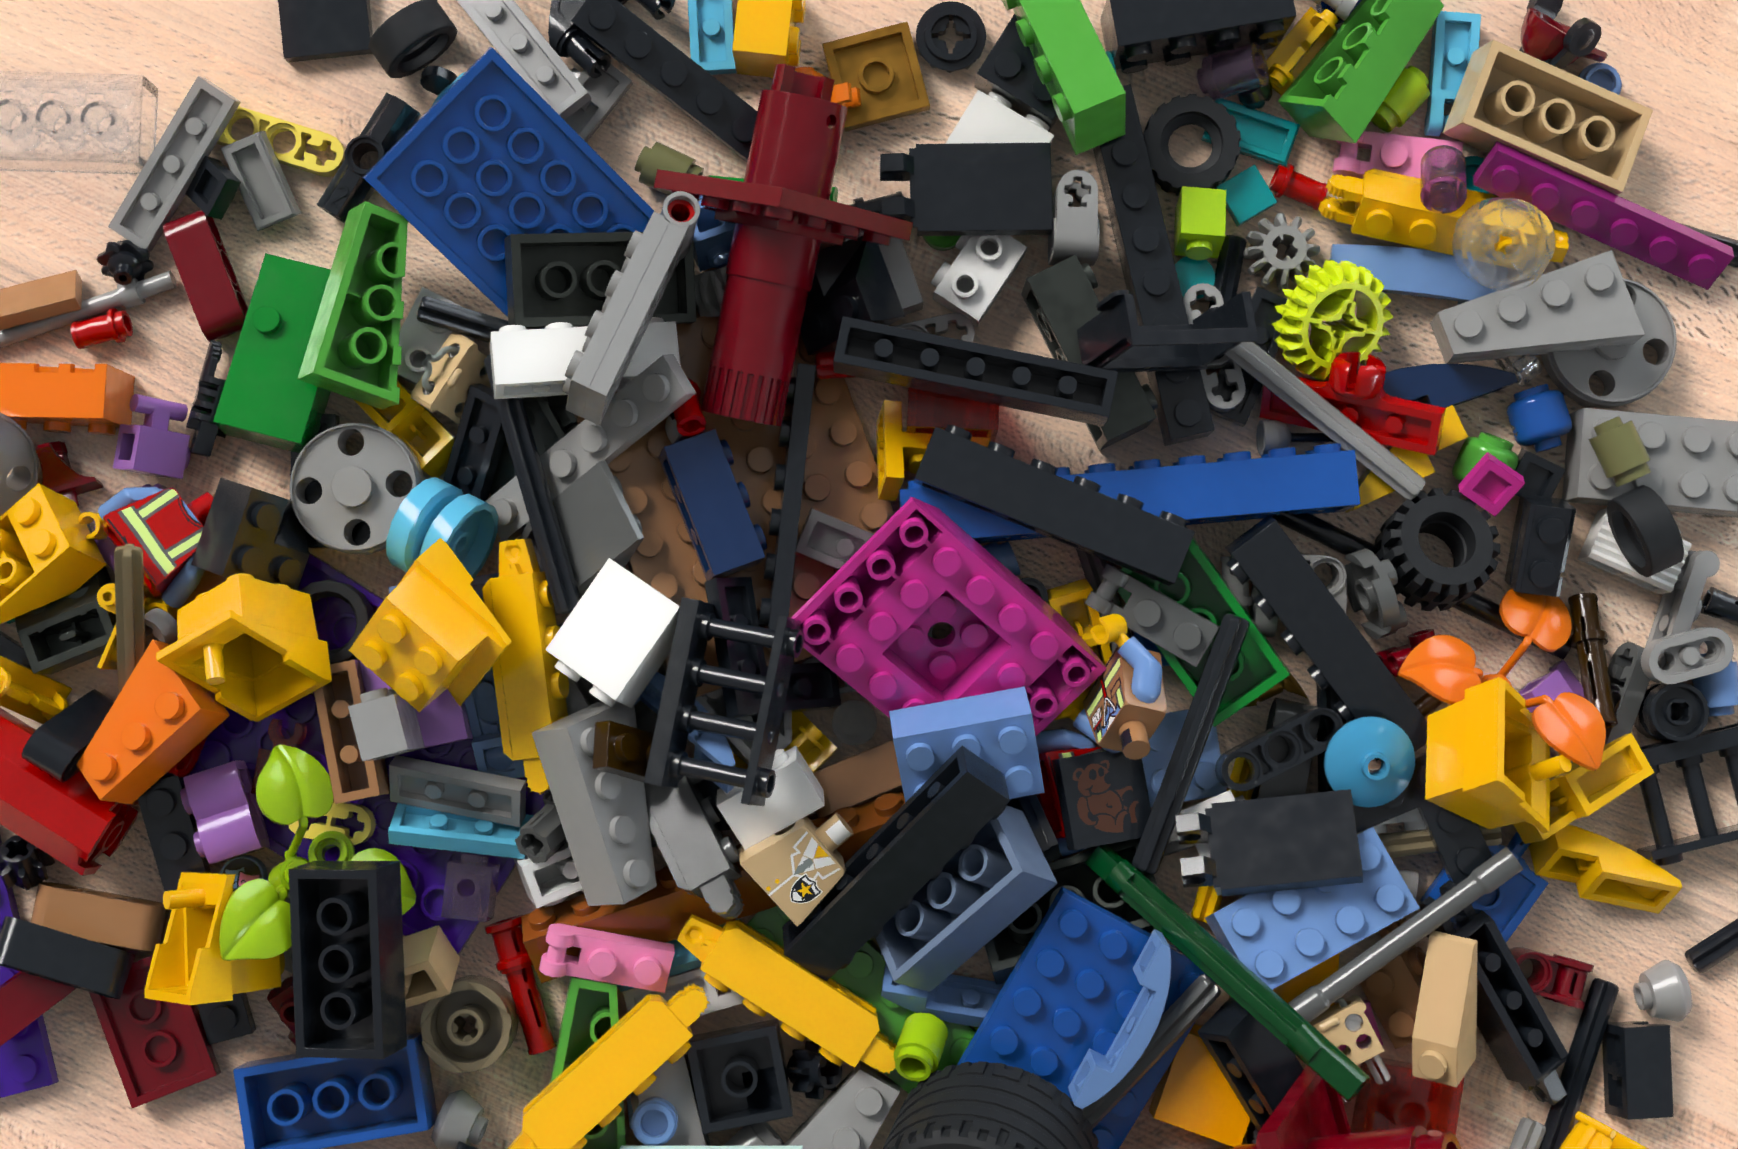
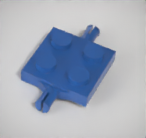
(1511, 900)

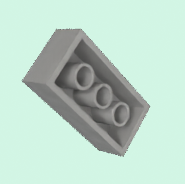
(1689, 463)

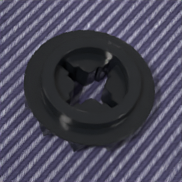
(966, 24)

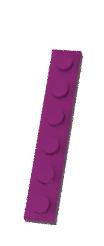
(1604, 216)

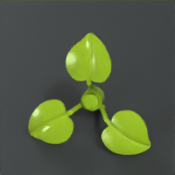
(256, 916)

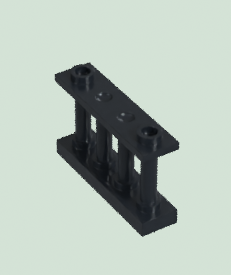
(689, 671)
(1688, 756)

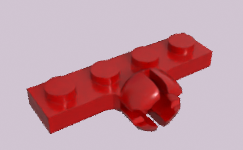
(1362, 398)

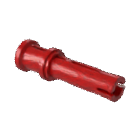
(523, 986)

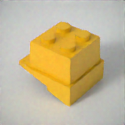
(432, 632)
(250, 646)
(1490, 759)
(189, 960)

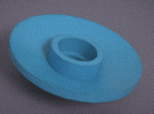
(1354, 748)

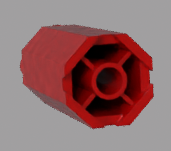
(53, 815)

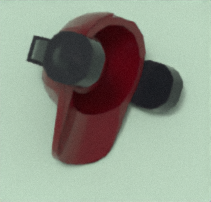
(1555, 41)

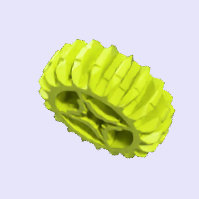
(1329, 297)

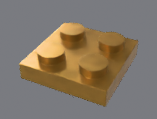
(883, 69)

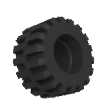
(1462, 530)

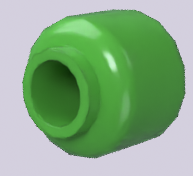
(1476, 447)

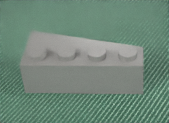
(1561, 311)
(598, 810)
(850, 1114)

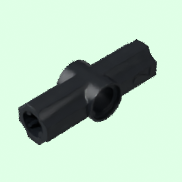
(384, 129)

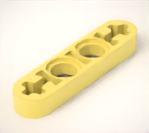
(273, 126)

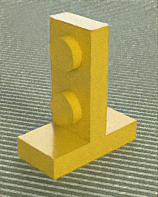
(899, 450)

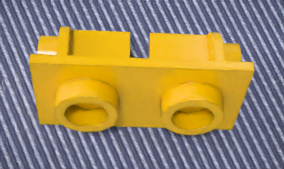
(1300, 48)
(31, 693)

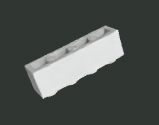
(536, 359)

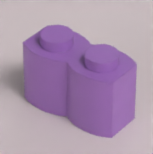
(224, 812)

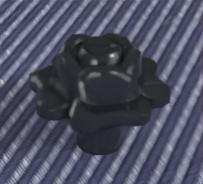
(125, 262)

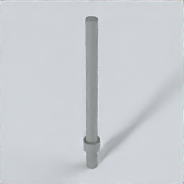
(125, 295)

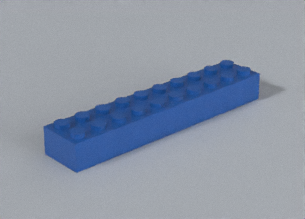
(1195, 490)

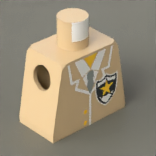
(798, 864)

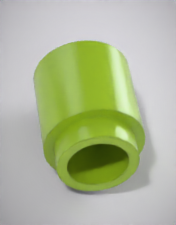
(1402, 100)
(920, 1046)

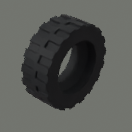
(1198, 112)

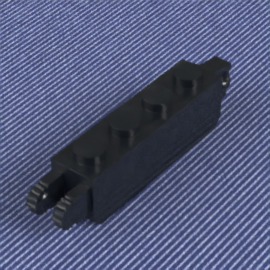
(1508, 1008)

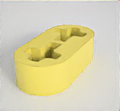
(342, 811)

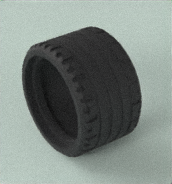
(989, 1109)

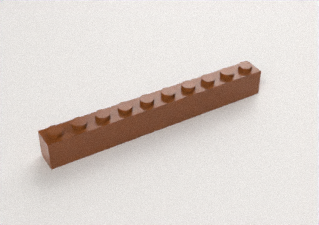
(666, 908)

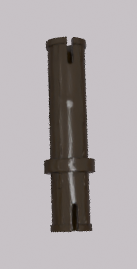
(1590, 642)

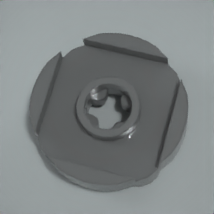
(1372, 590)

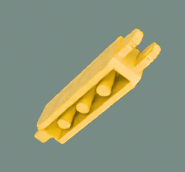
(1391, 210)
(525, 679)
(776, 985)
(610, 1071)

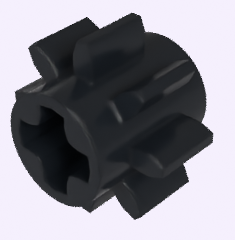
(23, 863)
(812, 1072)

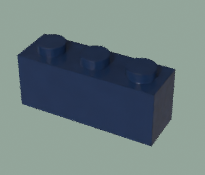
(713, 505)

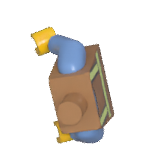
(1126, 698)

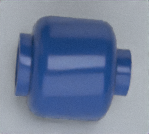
(1539, 417)

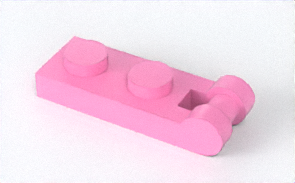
(1388, 153)
(607, 957)

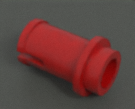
(1297, 186)
(101, 329)
(689, 415)

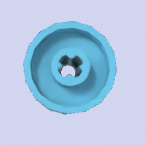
(442, 511)

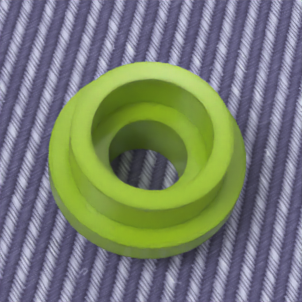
(328, 840)

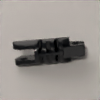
(206, 404)

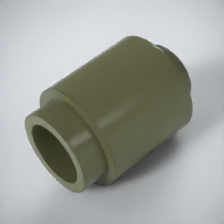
(663, 158)
(1620, 451)

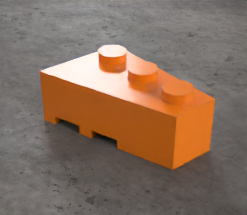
(66, 397)
(148, 730)

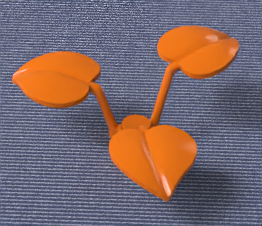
(1447, 667)

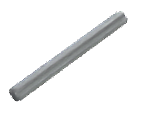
(1327, 419)

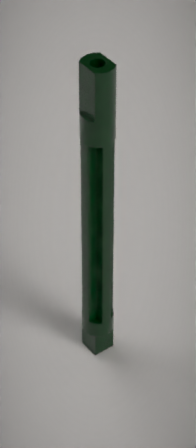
(1229, 973)

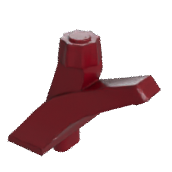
(58, 472)

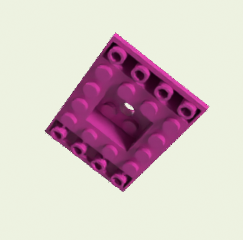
(924, 571)

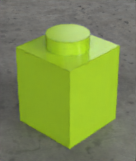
(1200, 222)

